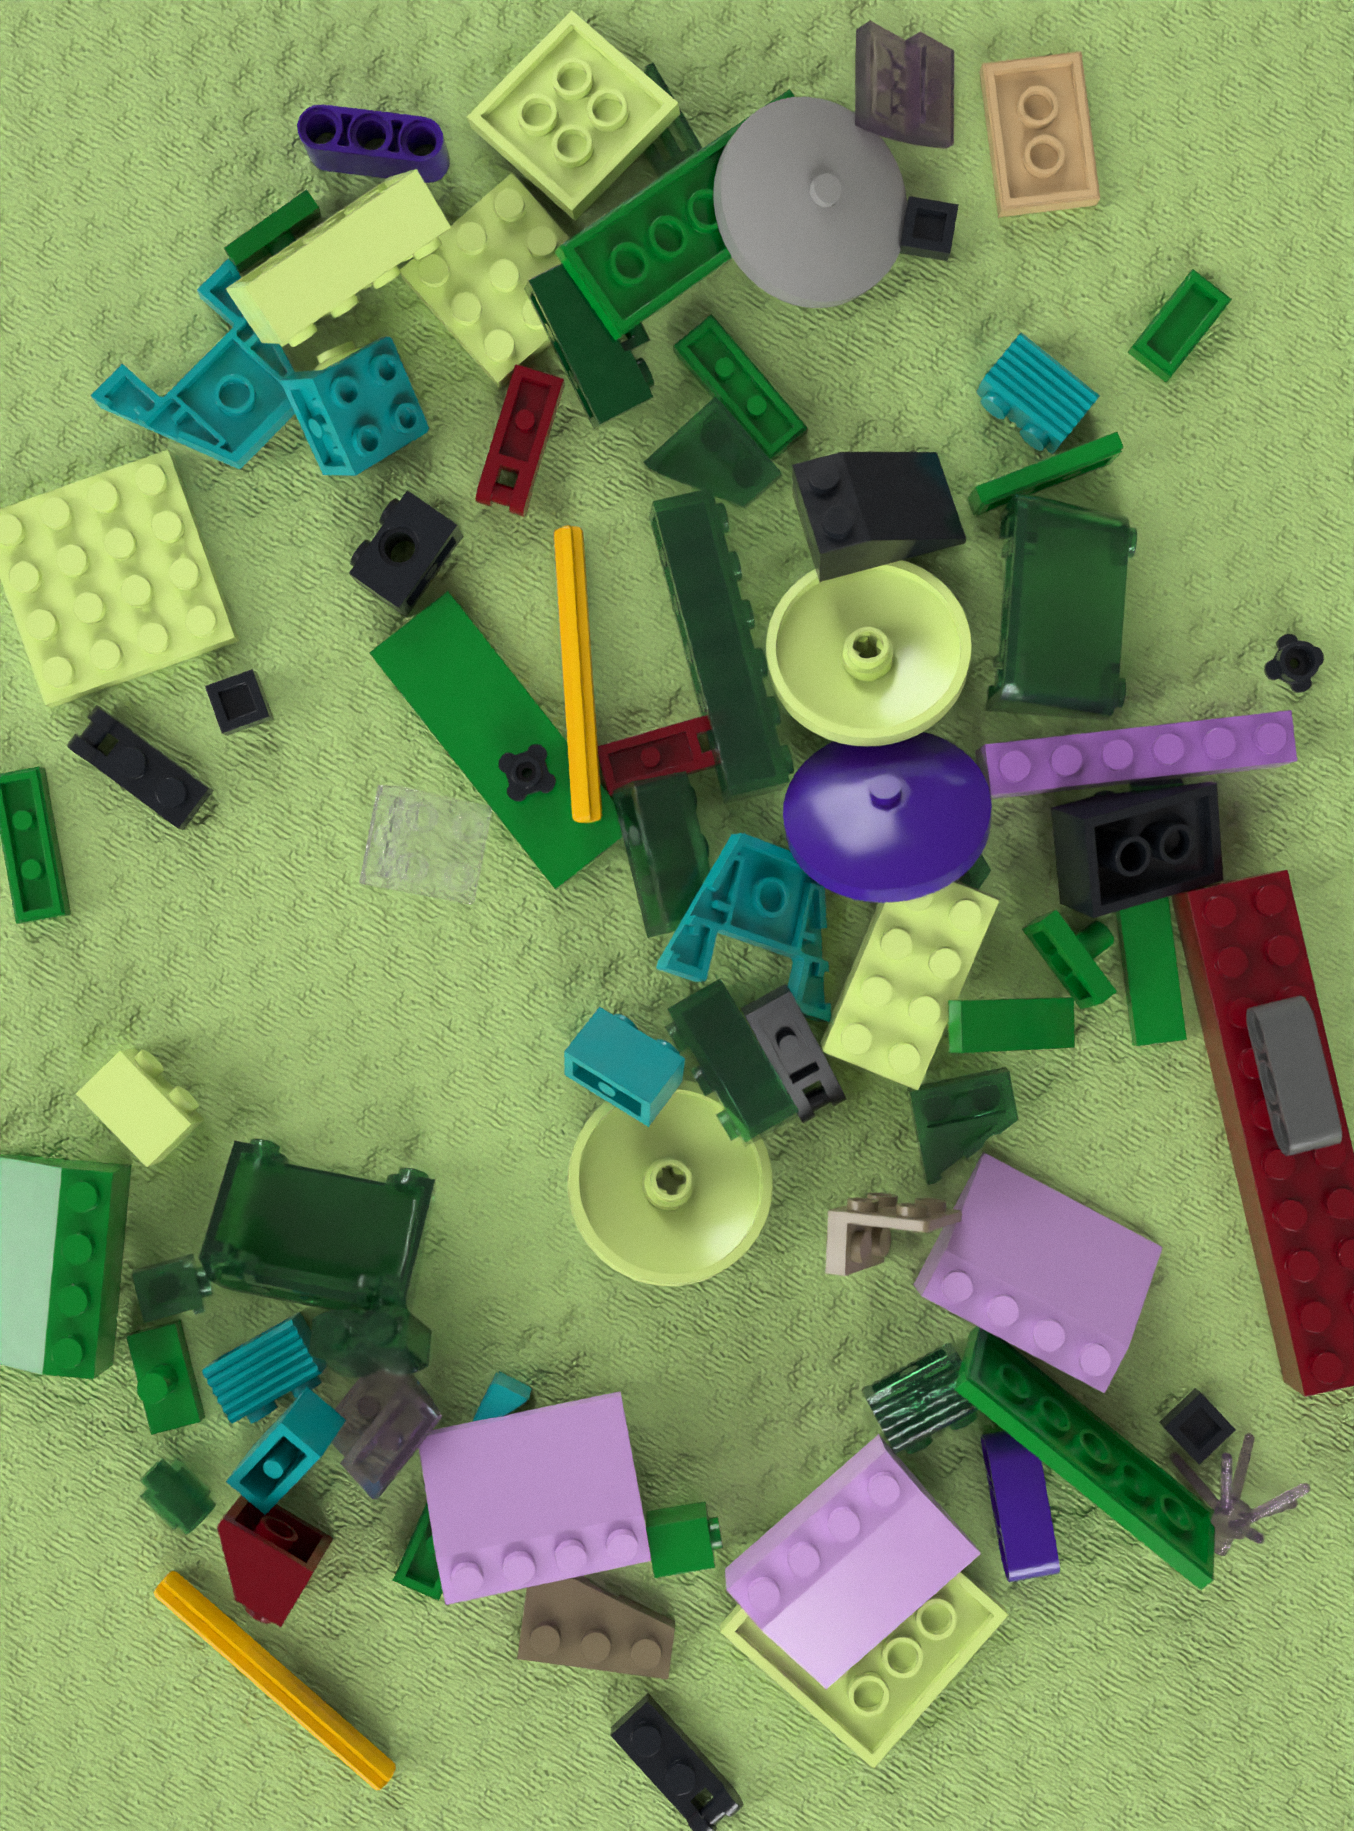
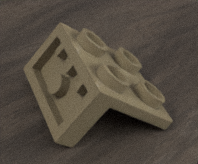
(861, 1233)

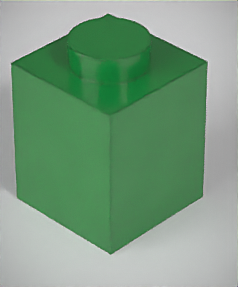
(682, 1539)

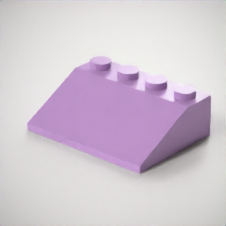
(1041, 1272)
(533, 1498)
(849, 1563)

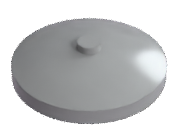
(809, 202)

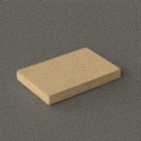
(1039, 134)

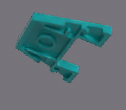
(226, 401)
(762, 900)

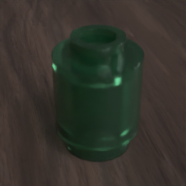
(176, 1495)

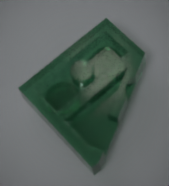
(717, 455)
(958, 1117)

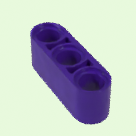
(357, 127)
(1019, 1508)

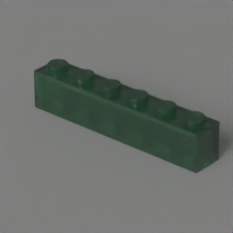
(719, 645)

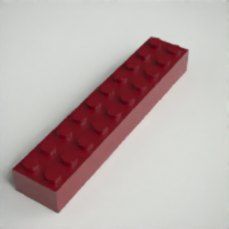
(1299, 1208)

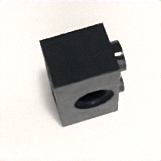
(405, 582)

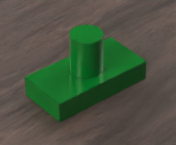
(273, 232)
(1073, 956)
(165, 1377)

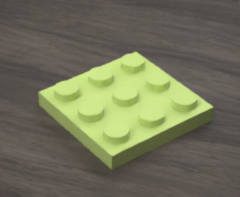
(573, 115)
(481, 276)

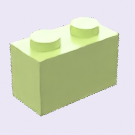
(141, 1105)

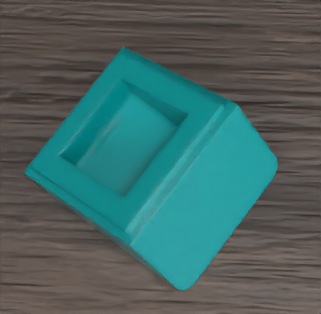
(502, 1397)

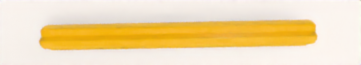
(577, 674)
(275, 1680)

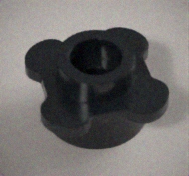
(1308, 659)
(540, 779)

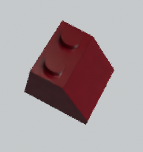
(269, 1558)

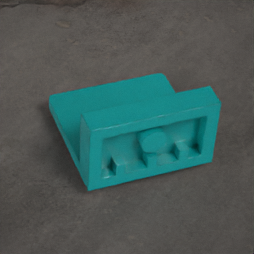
(357, 409)

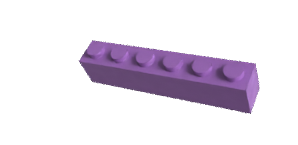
(1138, 754)

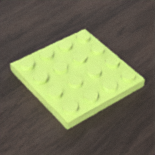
(111, 579)
(896, 1679)

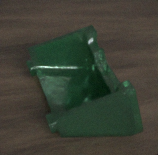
(1061, 610)
(316, 1232)

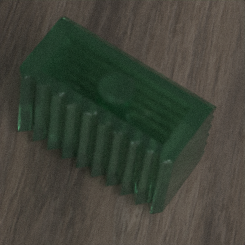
(920, 1400)

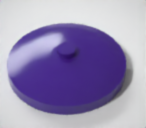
(887, 817)

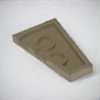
(593, 1629)

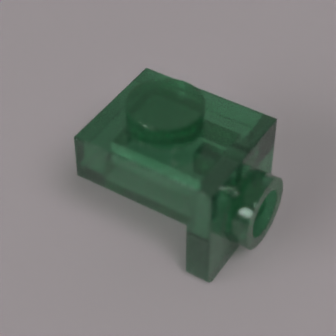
(171, 1288)

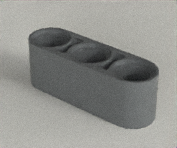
(1294, 1075)

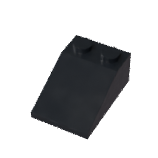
(873, 509)
(1136, 846)

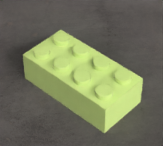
(340, 258)
(904, 979)

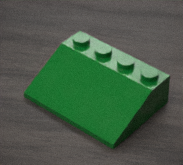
(60, 1263)

